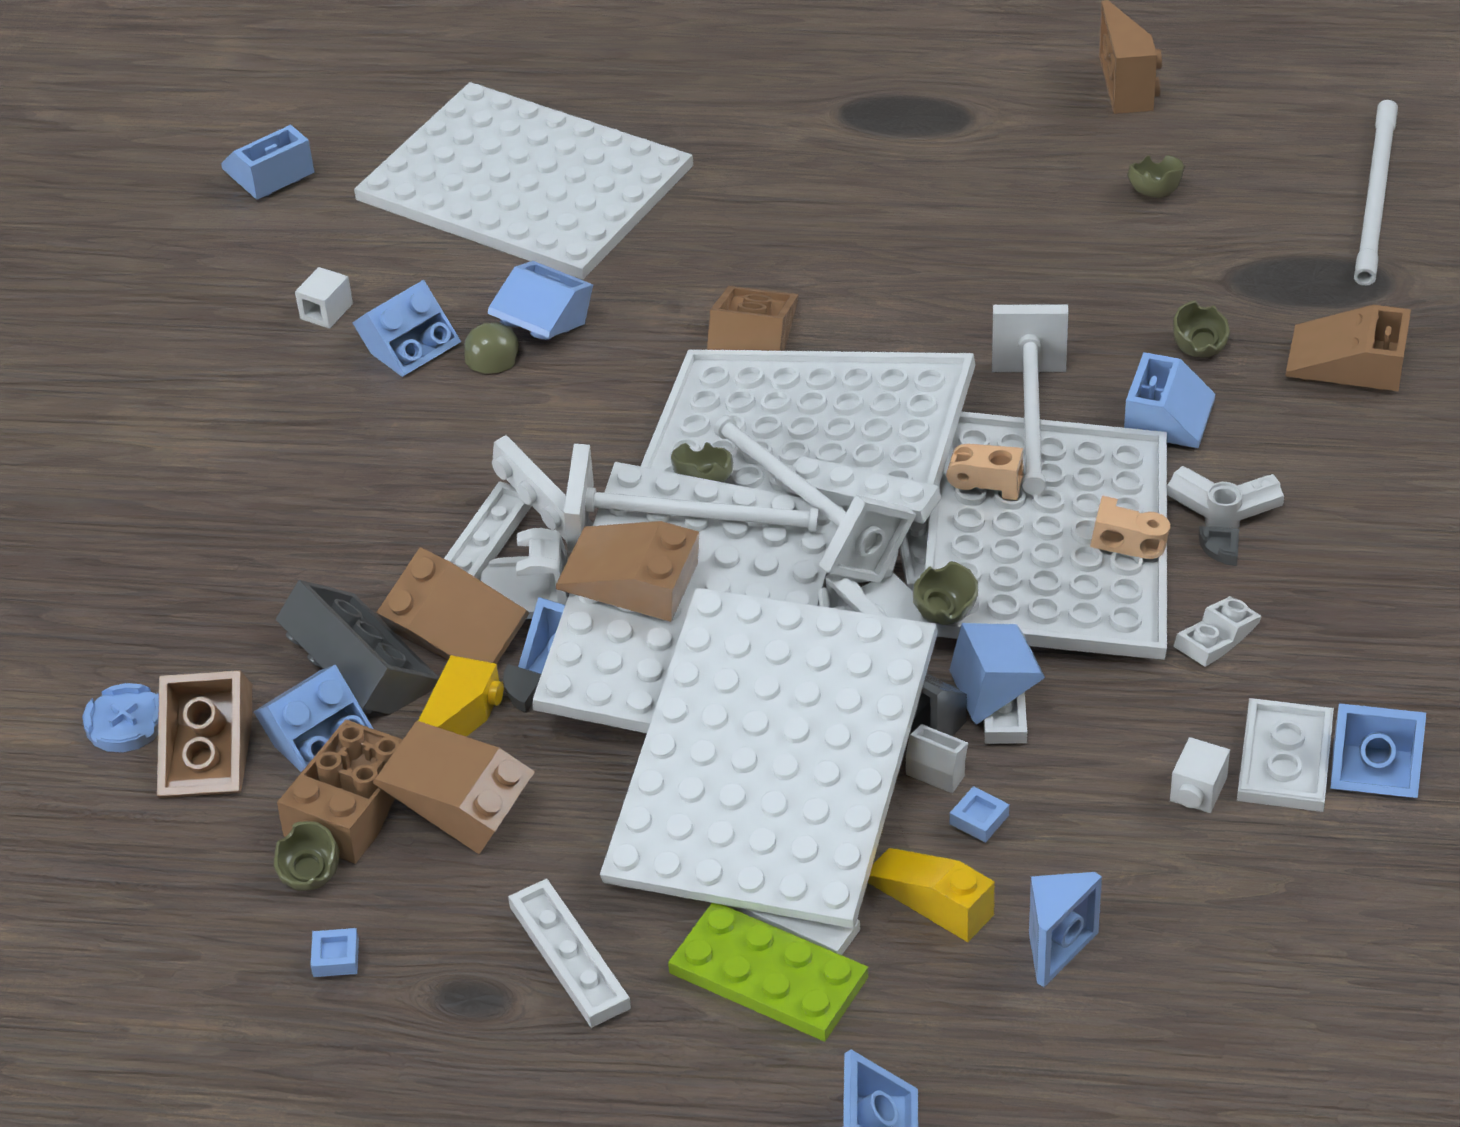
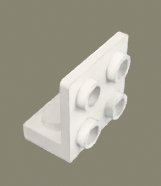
(886, 598)

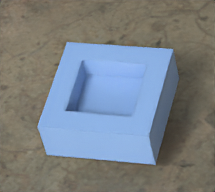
(979, 814)
(334, 952)

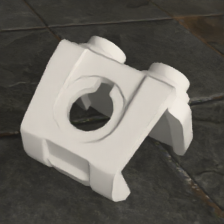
(530, 576)

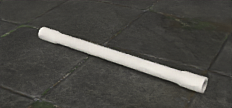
(1367, 257)

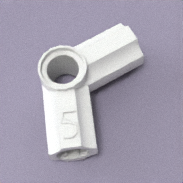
(1224, 502)

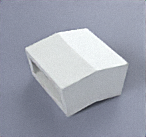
(936, 758)

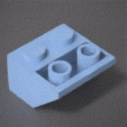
(271, 162)
(542, 300)
(407, 330)
(1169, 400)
(309, 715)

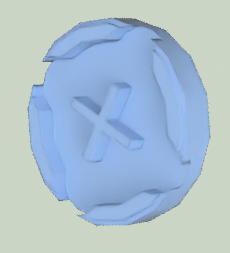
(122, 718)

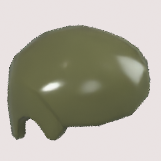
(1156, 178)
(1200, 330)
(491, 348)
(708, 463)
(945, 593)
(306, 856)

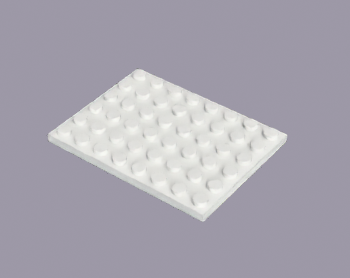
(525, 179)
(834, 406)
(1037, 551)
(613, 660)
(771, 757)

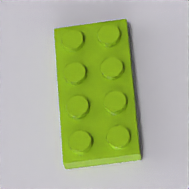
(768, 970)

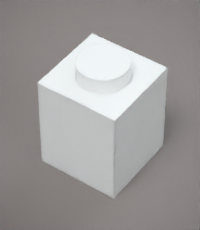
(324, 297)
(1199, 775)

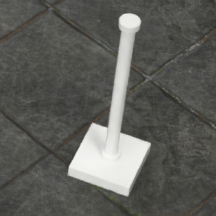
(1030, 342)
(583, 499)
(865, 533)

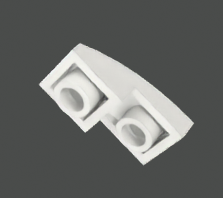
(1218, 632)

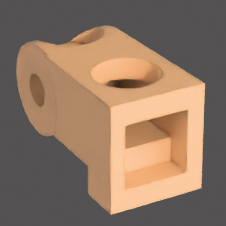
(987, 468)
(1129, 531)

